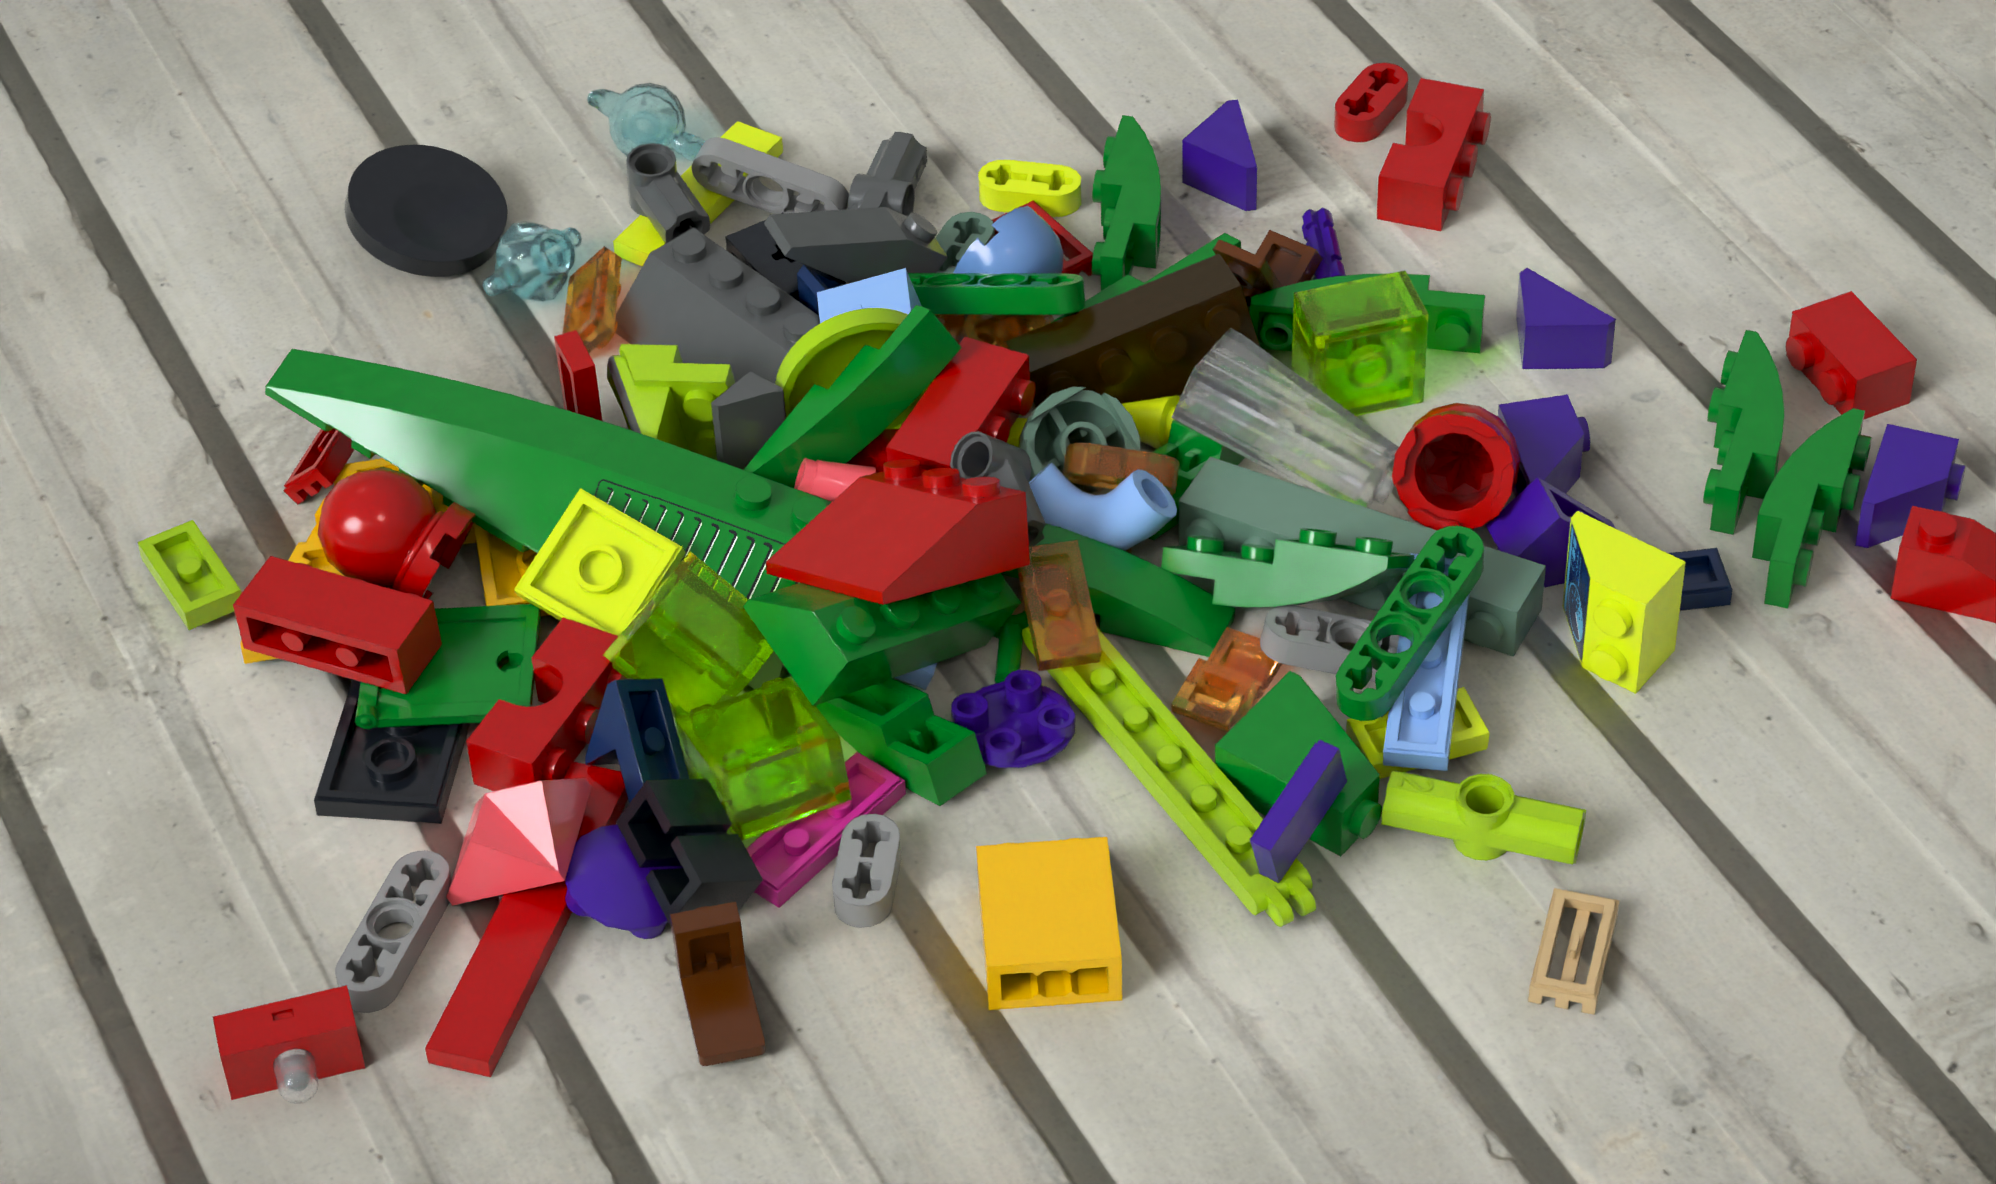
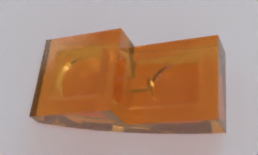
(1227, 683)

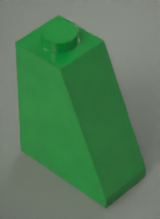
(1273, 742)

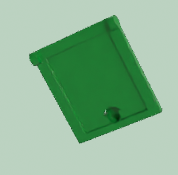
(463, 674)

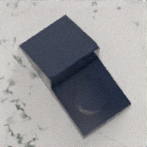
(637, 733)

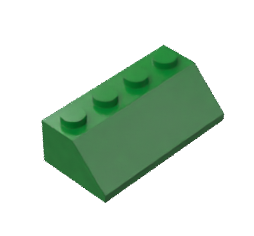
(849, 643)

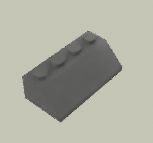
(712, 308)

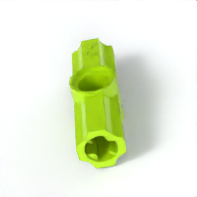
(1483, 817)

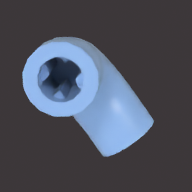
(1118, 518)

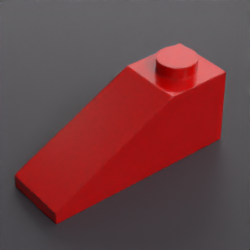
(1947, 564)

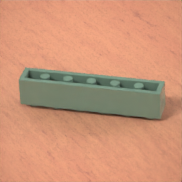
(1258, 509)

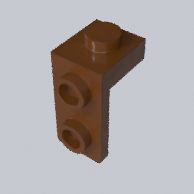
(1276, 263)
(717, 984)

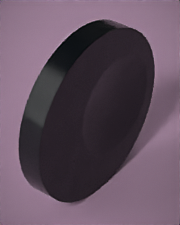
(425, 210)

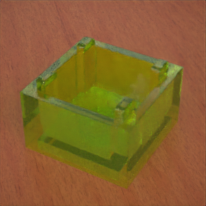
(1362, 342)
(692, 638)
(765, 756)

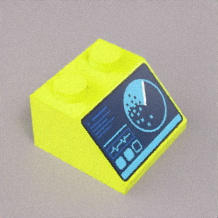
(1620, 602)

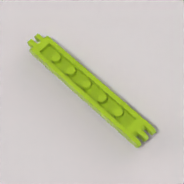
(1181, 779)

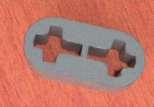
(855, 869)

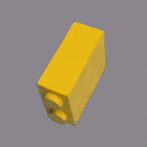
(1049, 923)

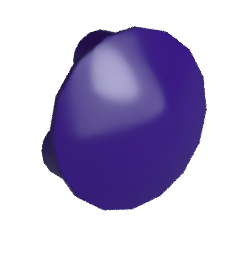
(1016, 720)
(611, 886)

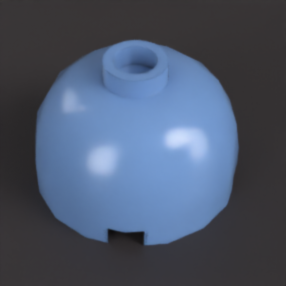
(1021, 246)

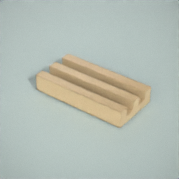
(1565, 988)

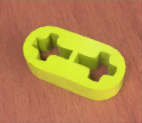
(1015, 183)

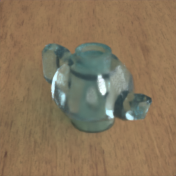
(646, 116)
(533, 261)

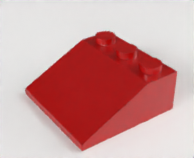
(908, 535)

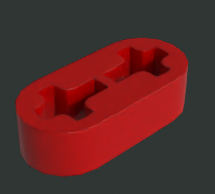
(1371, 102)

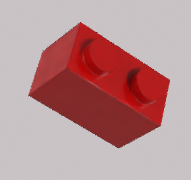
(1850, 356)

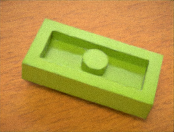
(190, 574)

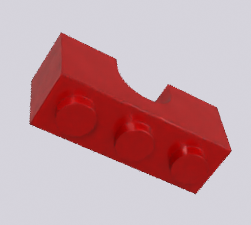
(1440, 148)
(540, 742)

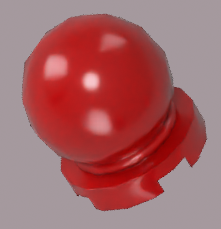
(1456, 467)
(388, 531)

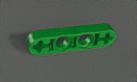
(1000, 293)
(1403, 619)

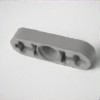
(737, 159)
(1293, 632)
(398, 955)

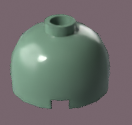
(1076, 418)

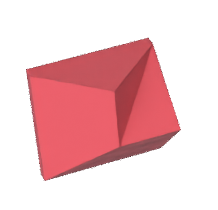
(519, 839)

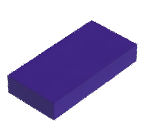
(1298, 810)

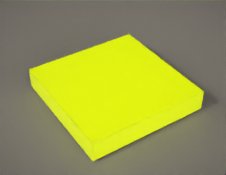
(598, 566)

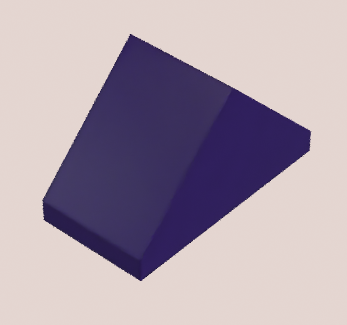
(1221, 159)
(1560, 328)

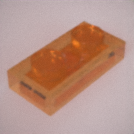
(593, 299)
(1059, 607)

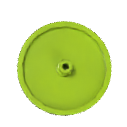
(829, 349)

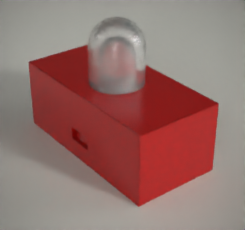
(289, 1045)

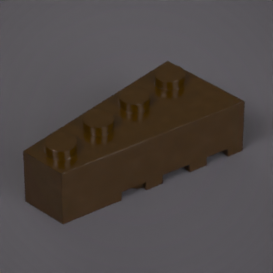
(1139, 340)

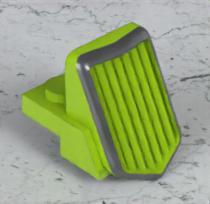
(668, 396)

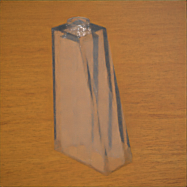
(1285, 423)

